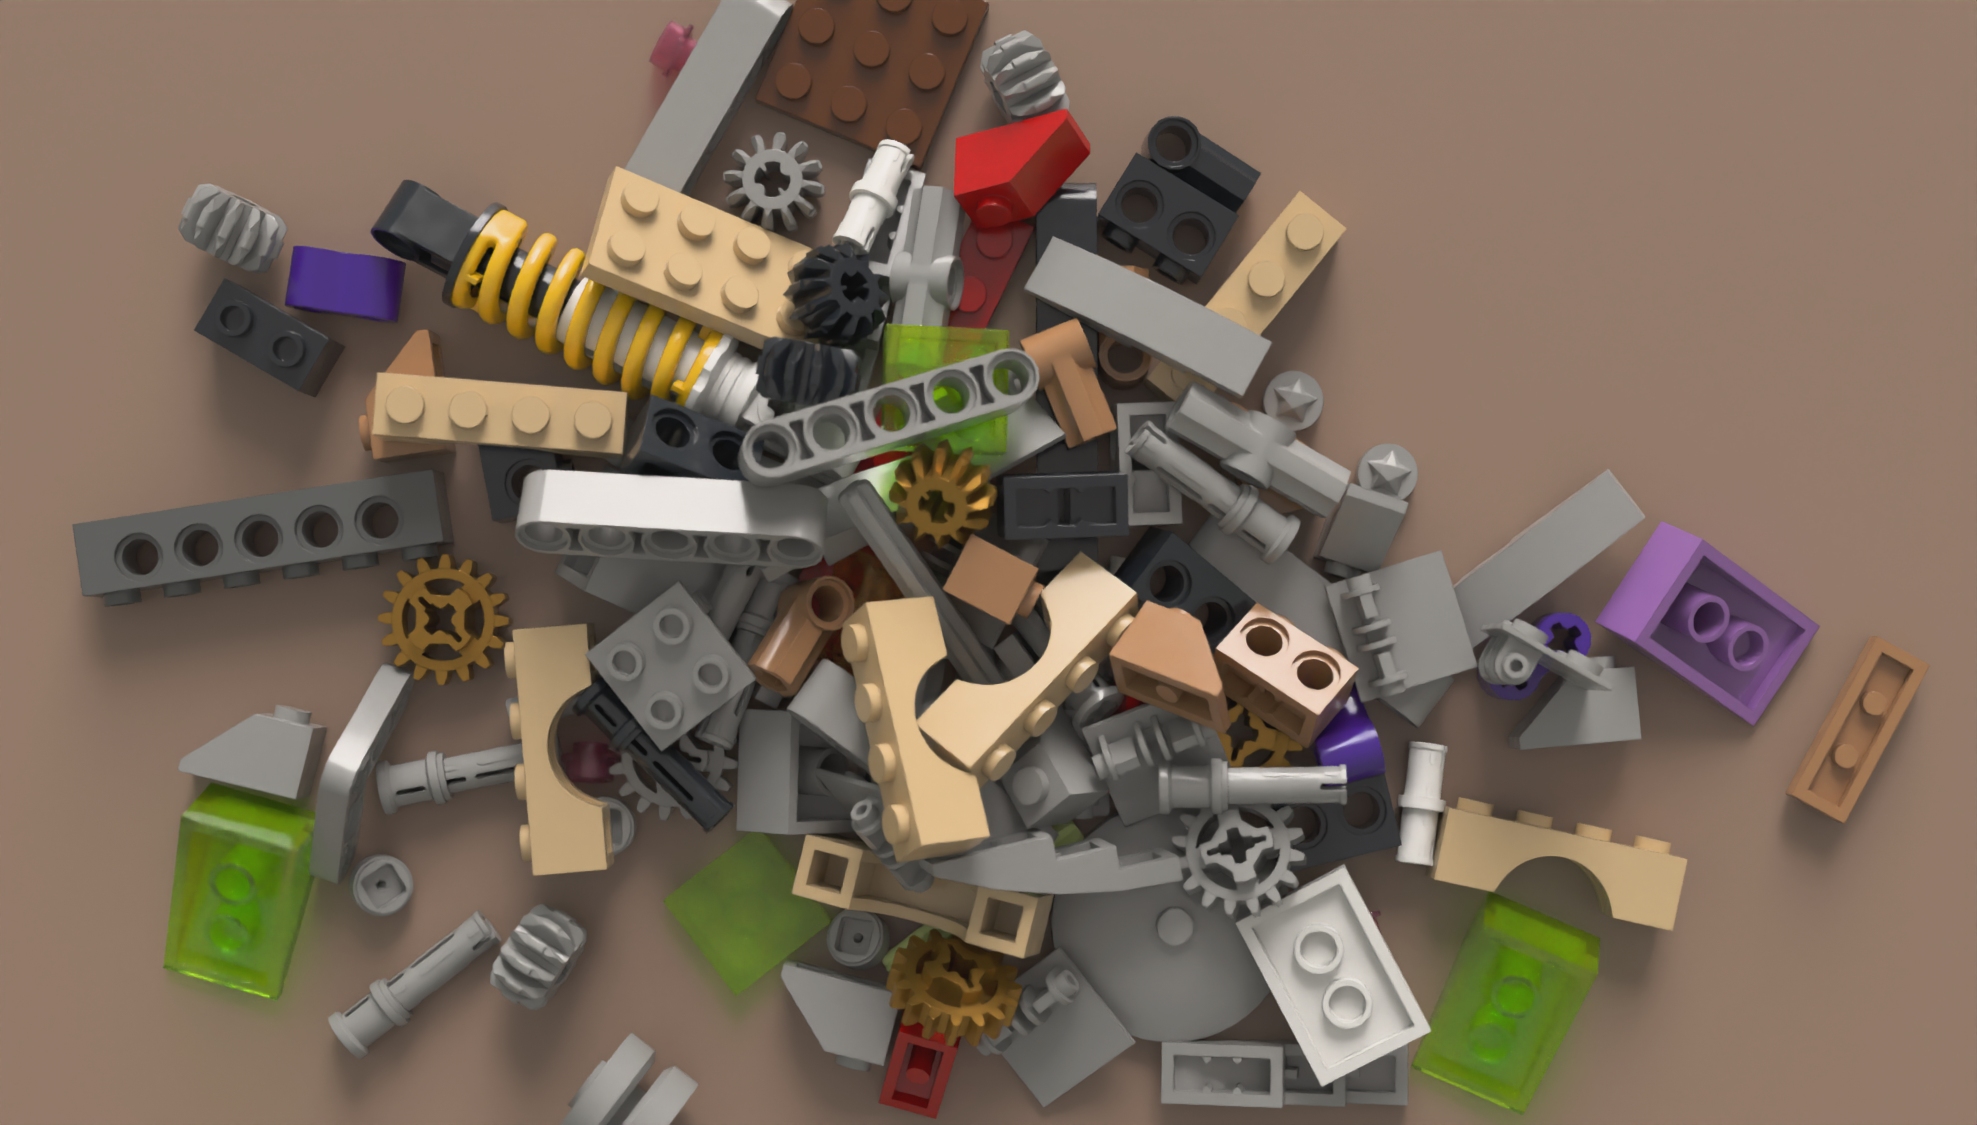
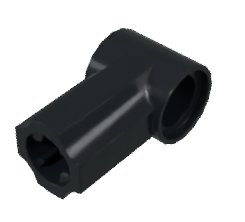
(1204, 165)

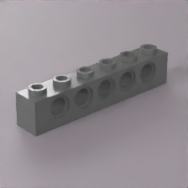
(110, 546)

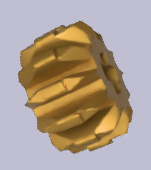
(943, 493)

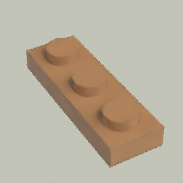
(1857, 729)

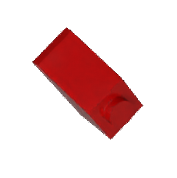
(1016, 167)
(918, 1071)

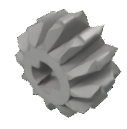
(1022, 78)
(793, 172)
(232, 228)
(538, 957)

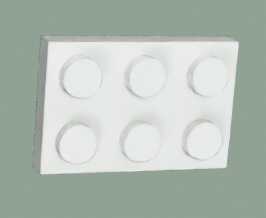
(1333, 975)

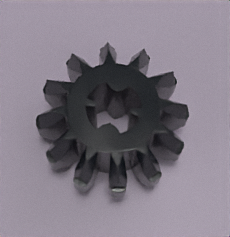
(836, 296)
(806, 372)

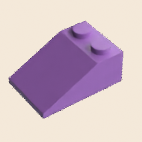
(1707, 622)

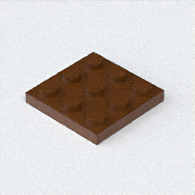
(872, 67)

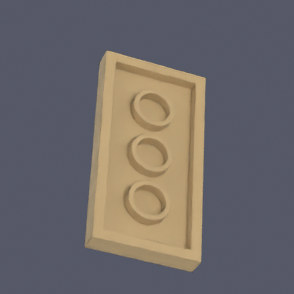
(693, 260)

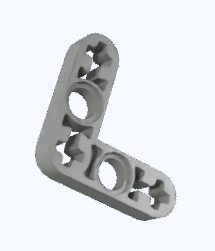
(347, 770)

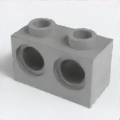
(1149, 496)

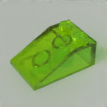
(239, 890)
(1508, 1002)

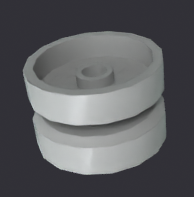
(615, 1098)

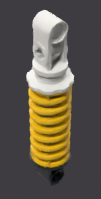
(583, 317)

